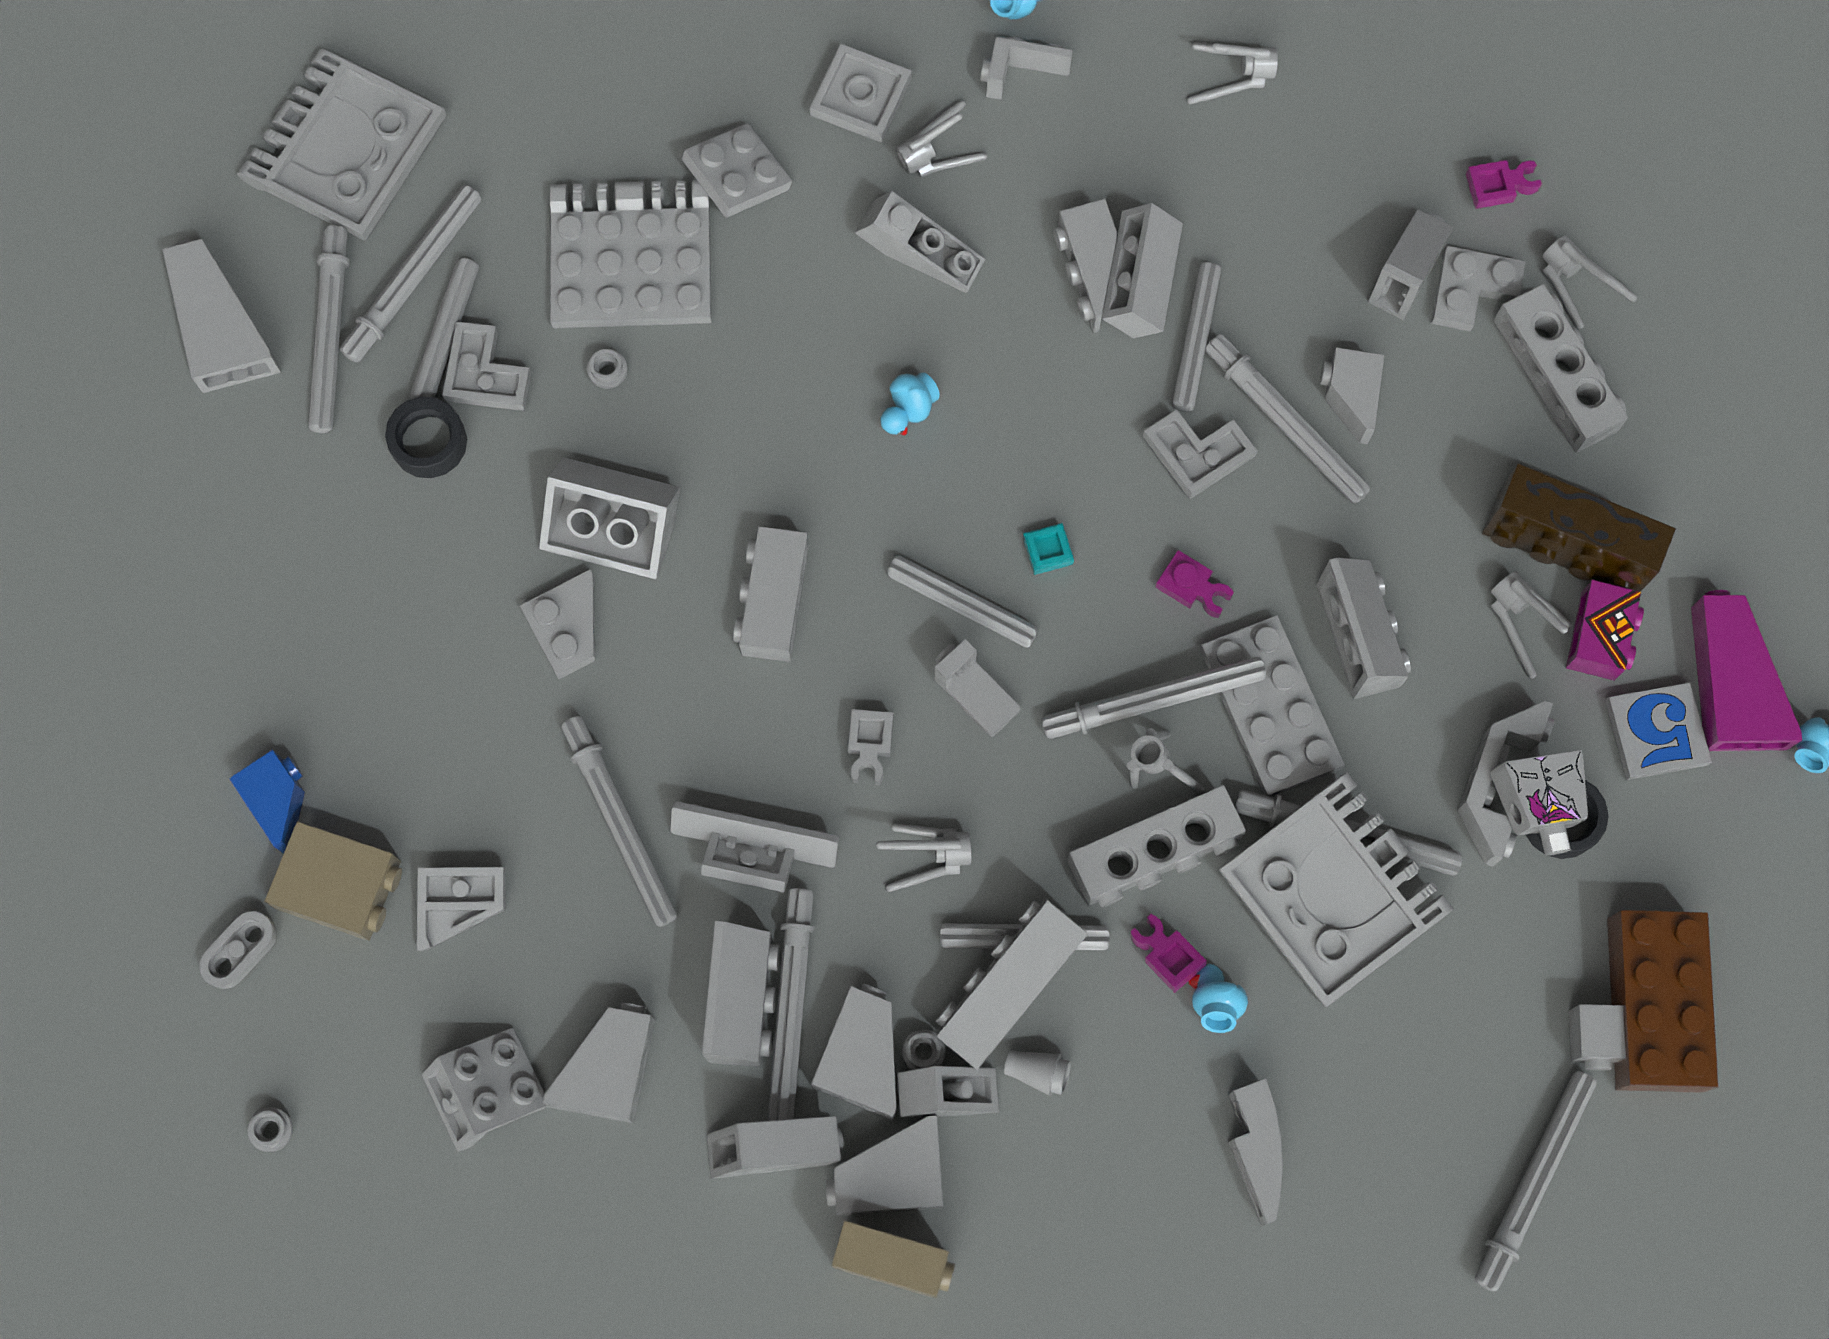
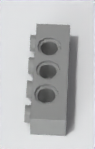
(1559, 389)
(1210, 810)

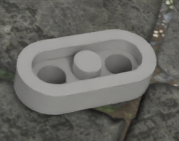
(236, 947)

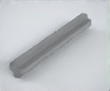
(442, 335)
(1196, 337)
(962, 601)
(988, 935)

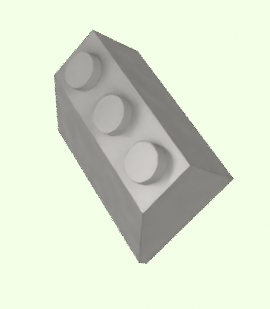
(608, 517)
(1362, 627)
(739, 995)

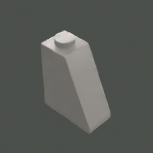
(1410, 263)
(861, 1054)
(607, 1067)
(774, 1146)
(892, 1175)

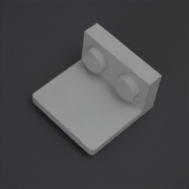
(483, 1087)

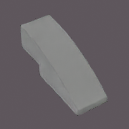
(1260, 1148)

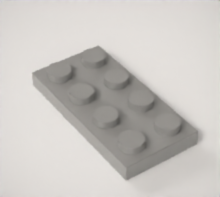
(1277, 715)

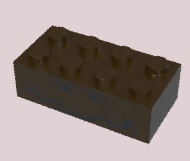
(1577, 530)

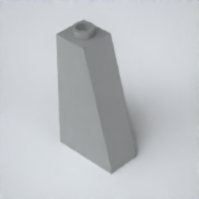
(214, 326)

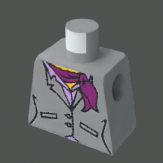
(1544, 796)

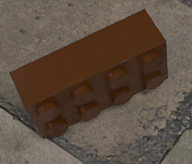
(1667, 1000)

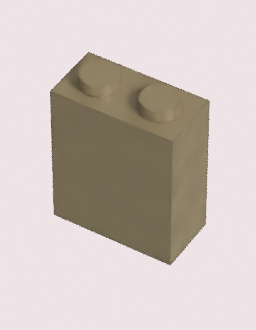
(334, 881)
(892, 1260)

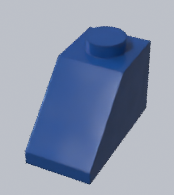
(272, 795)

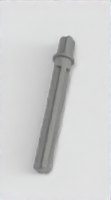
(332, 274)
(381, 312)
(1287, 418)
(1153, 697)
(594, 769)
(1276, 810)
(790, 1004)
(1535, 1181)

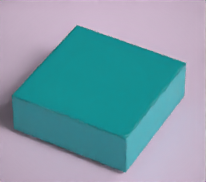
(1048, 548)

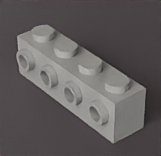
(1010, 983)

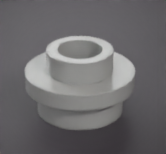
(604, 358)
(919, 1038)
(257, 1126)

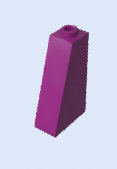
(1737, 679)

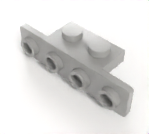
(751, 848)

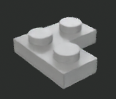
(1466, 277)
(475, 378)
(1194, 461)

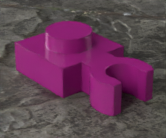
(1497, 184)
(1188, 581)
(1170, 957)

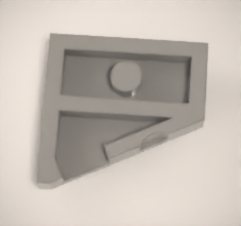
(565, 623)
(456, 900)

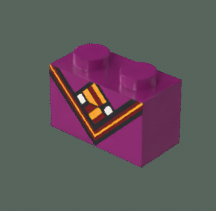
(1605, 630)

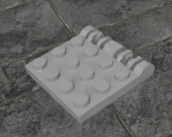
(346, 148)
(630, 261)
(1329, 895)

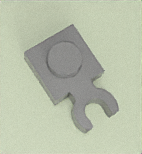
(870, 738)

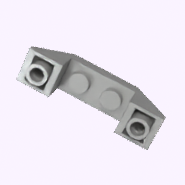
(1487, 828)

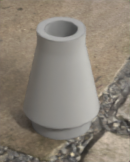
(1039, 1070)

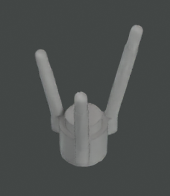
(1256, 62)
(917, 150)
(1568, 259)
(1517, 595)
(1153, 757)
(949, 847)

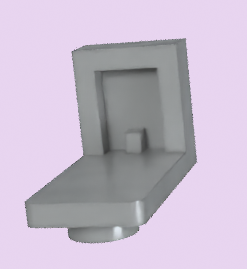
(1022, 54)
(974, 688)

